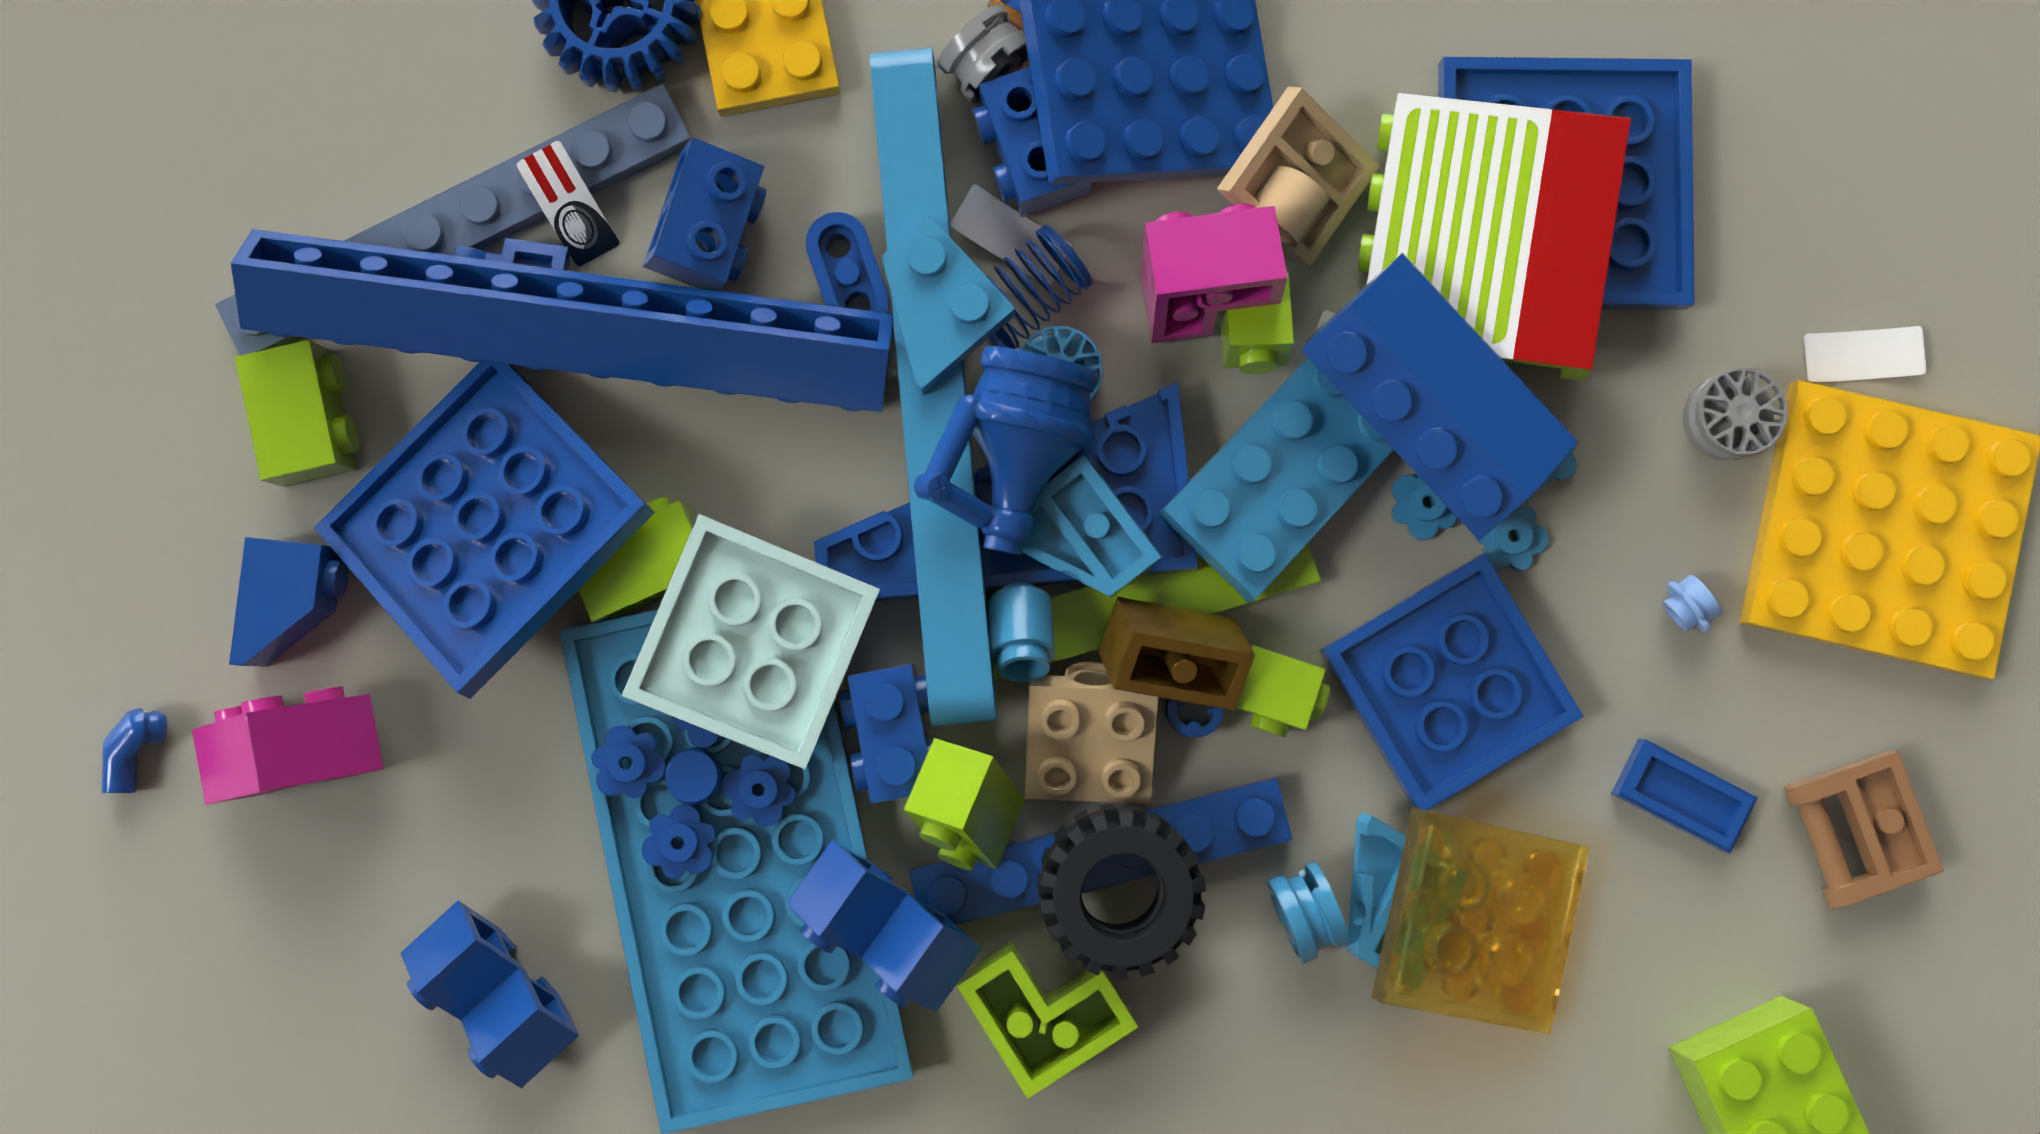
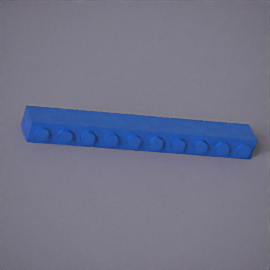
(561, 320)

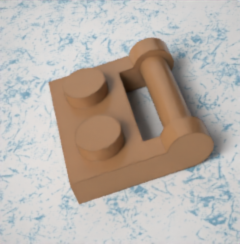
(1882, 821)

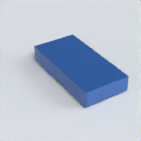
(1684, 795)

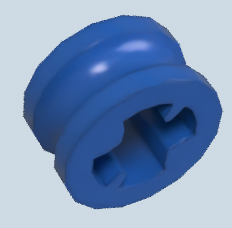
(1192, 728)

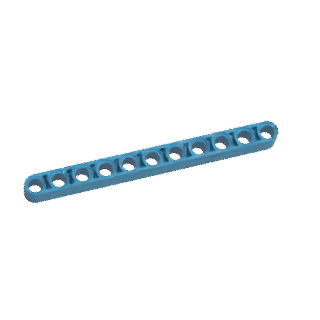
(944, 545)

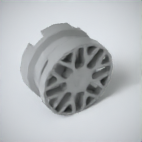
(984, 51)
(1734, 414)

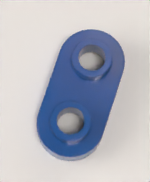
(850, 275)

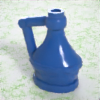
(1029, 423)

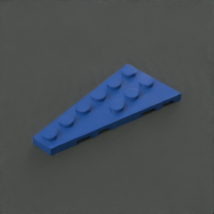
(1133, 449)

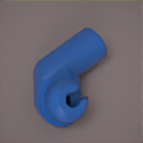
(124, 743)

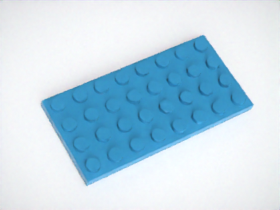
(721, 979)

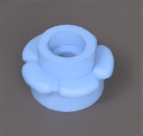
(1691, 604)

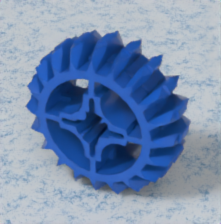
(604, 52)

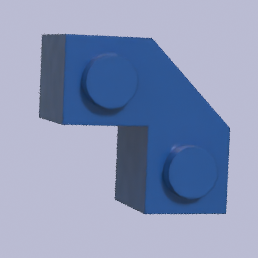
(902, 940)
(507, 1016)

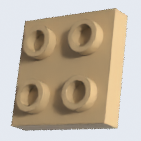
(1302, 168)
(1089, 739)

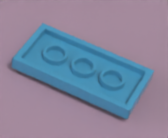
(1276, 481)

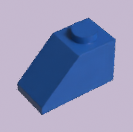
(282, 597)

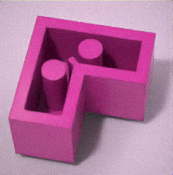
(1209, 267)
(279, 747)

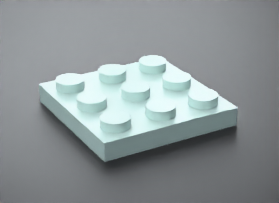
(751, 642)

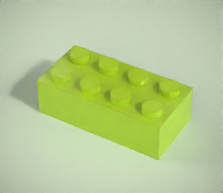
(1767, 1075)

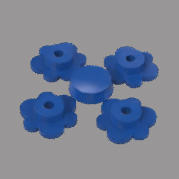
(692, 779)

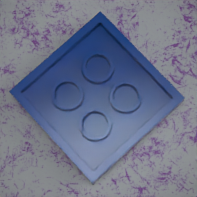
(1451, 683)

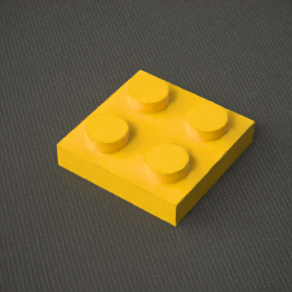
(767, 53)

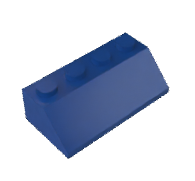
(1440, 396)

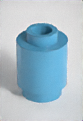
(1021, 632)

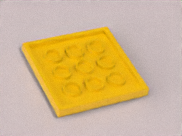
(1891, 530)

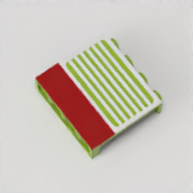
(1503, 218)

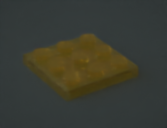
(1480, 922)

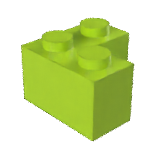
(1043, 1032)

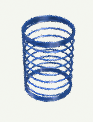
(1084, 280)

